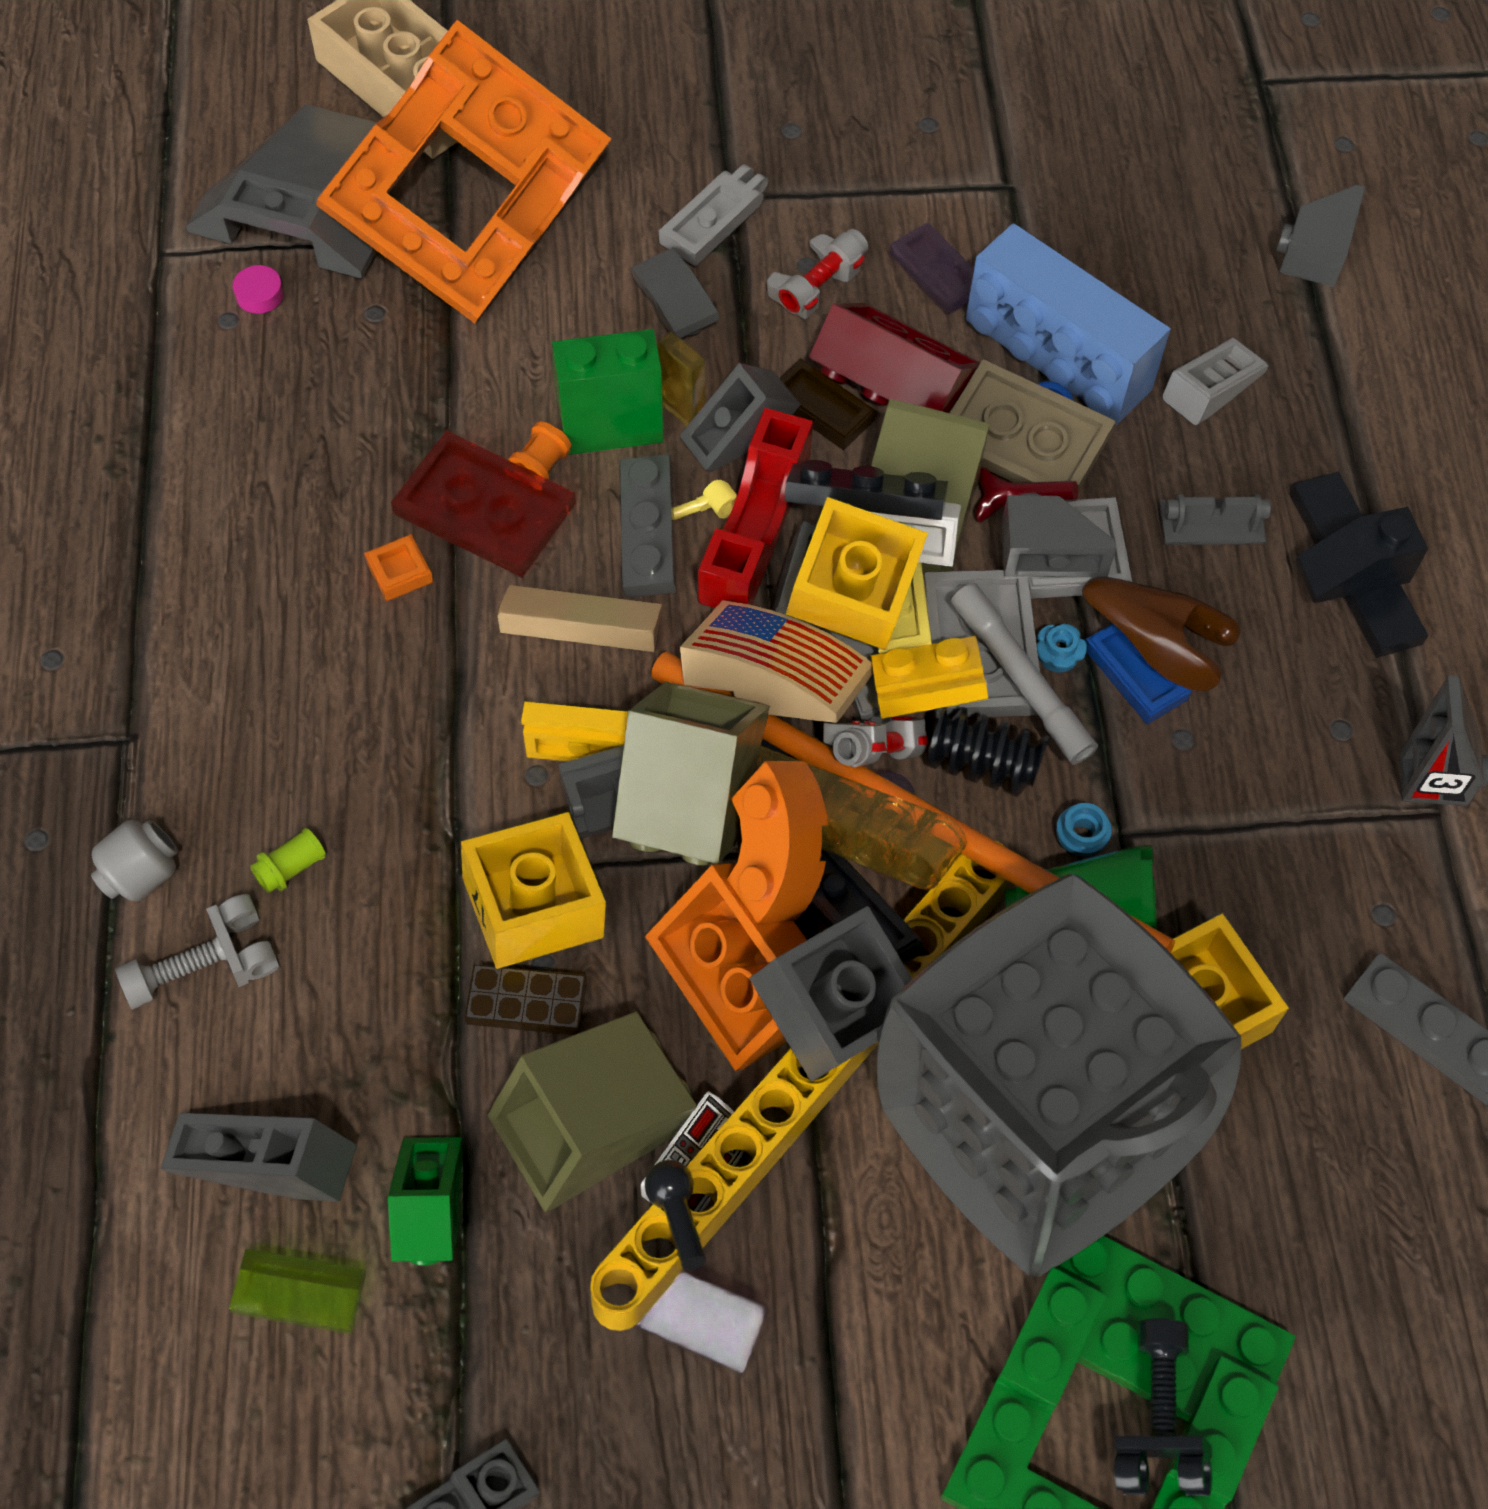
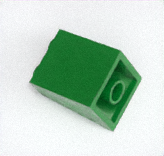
(609, 390)

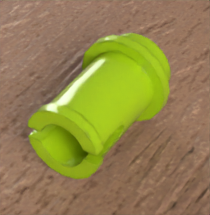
(287, 861)

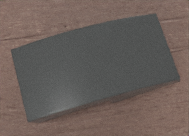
(676, 293)
(487, 1482)

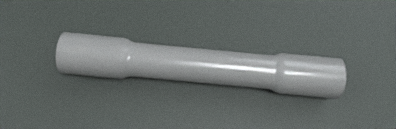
(1057, 718)

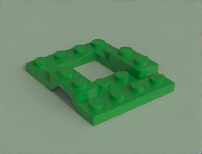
(1091, 1317)

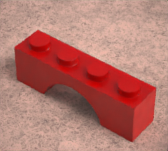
(745, 544)

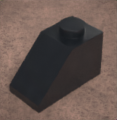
(1364, 556)

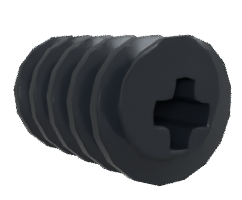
(986, 751)

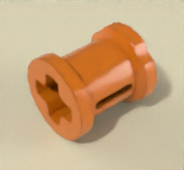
(543, 449)

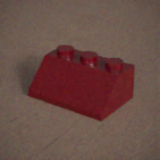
(890, 358)

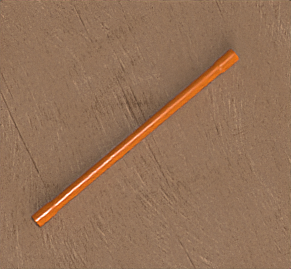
(816, 753)

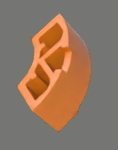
(781, 841)

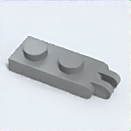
(714, 214)

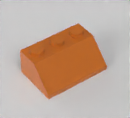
(712, 952)

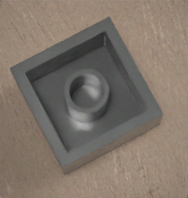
(833, 991)

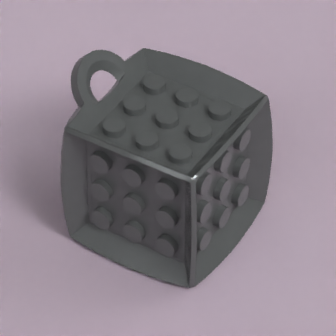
(1055, 1071)

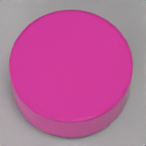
(258, 289)

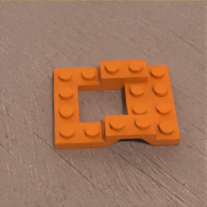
(505, 123)

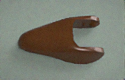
(1155, 625)

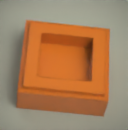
(398, 567)

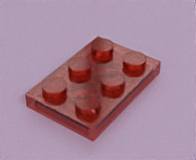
(484, 503)

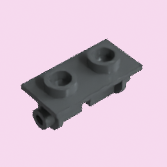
(1214, 520)

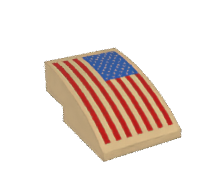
(774, 662)

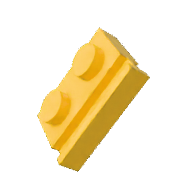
(929, 677)
(570, 731)

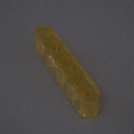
(883, 829)

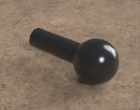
(669, 1188)

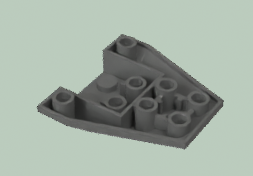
(280, 188)

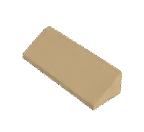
(580, 618)

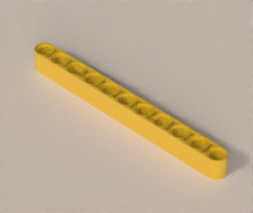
(768, 1140)

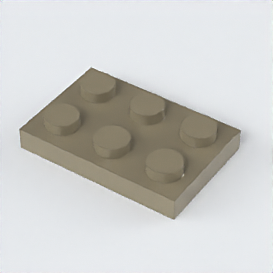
(1032, 429)

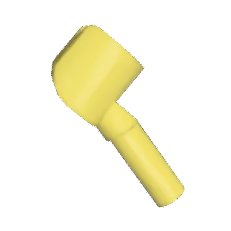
(716, 495)

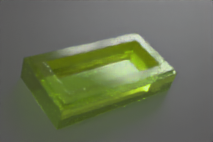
(298, 1291)

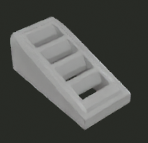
(1210, 382)

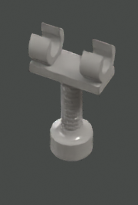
(230, 917)

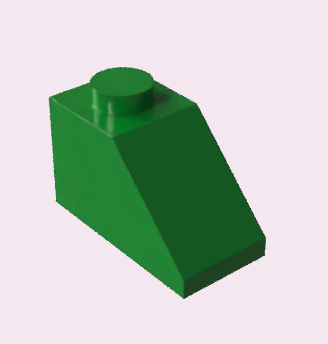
(425, 1200)

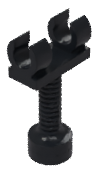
(1163, 1342)

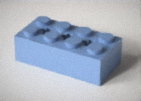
(1065, 323)

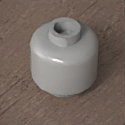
(133, 860)

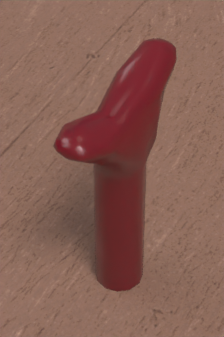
(997, 489)

